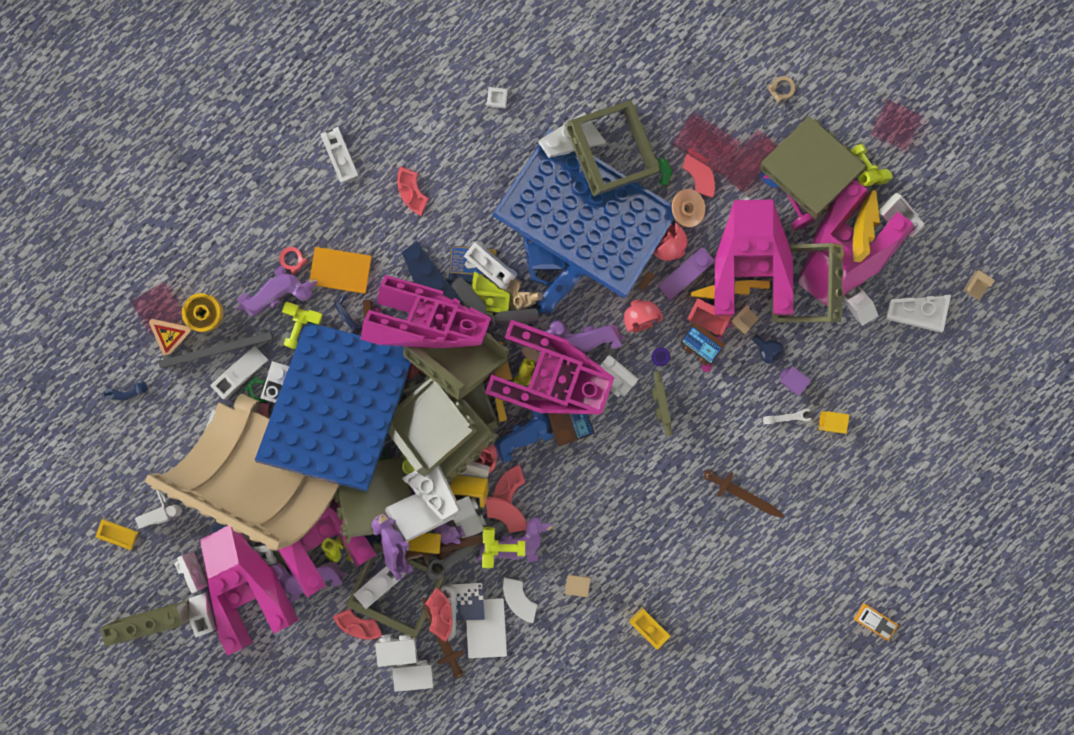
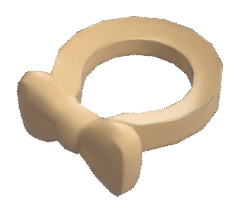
(771, 88)

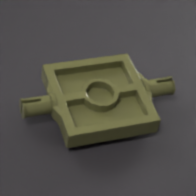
(662, 411)

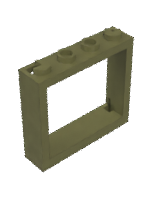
(586, 157)
(835, 289)
(385, 618)
(145, 623)

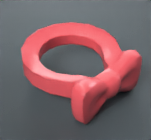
(294, 269)

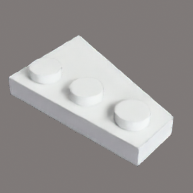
(559, 142)
(920, 312)
(435, 492)

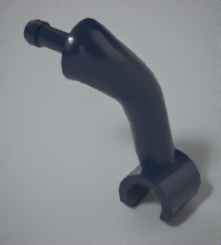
(345, 315)
(123, 396)

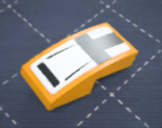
(876, 622)

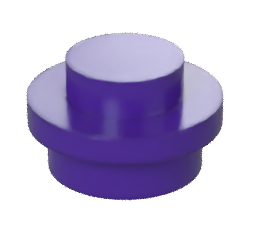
(660, 356)

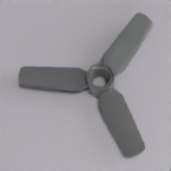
(503, 318)

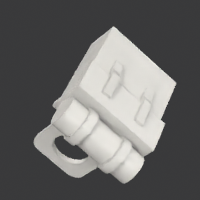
(899, 204)
(159, 515)

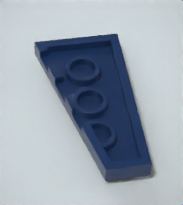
(425, 272)

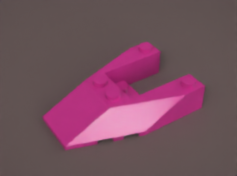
(835, 230)
(753, 248)
(432, 320)
(561, 380)
(325, 527)
(236, 577)

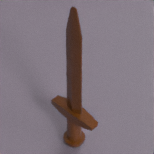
(741, 493)
(465, 542)
(449, 655)

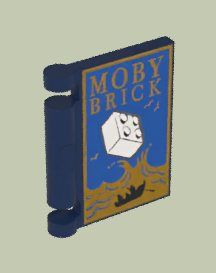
(463, 267)

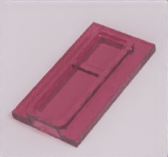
(746, 162)

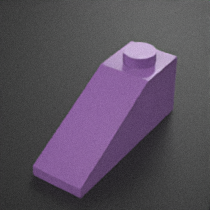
(686, 273)

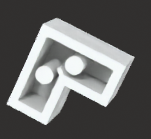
(468, 517)
(396, 651)

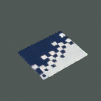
(468, 601)

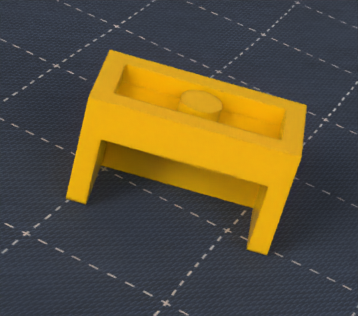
(833, 422)
(471, 487)
(649, 628)

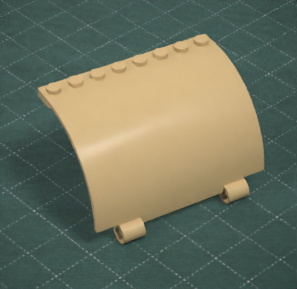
(237, 491)

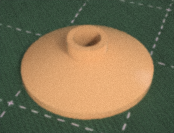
(694, 204)

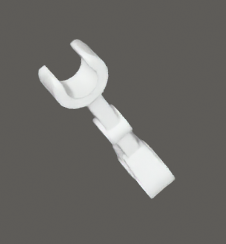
(786, 417)

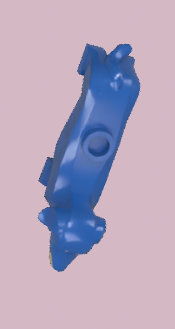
(559, 289)
(523, 435)

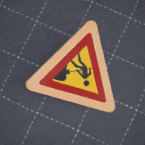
(168, 334)

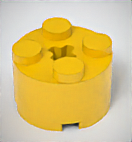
(194, 306)

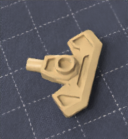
(521, 300)

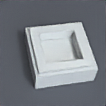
(497, 97)

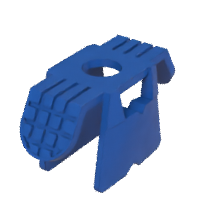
(540, 259)

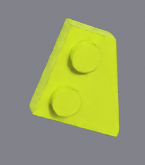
(492, 295)

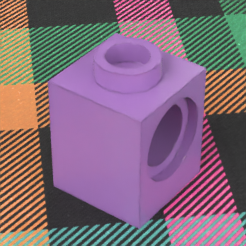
(794, 380)

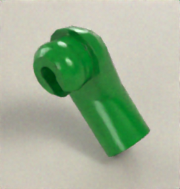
(666, 171)

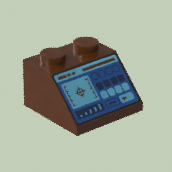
(702, 344)
(570, 427)

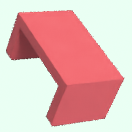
(704, 315)

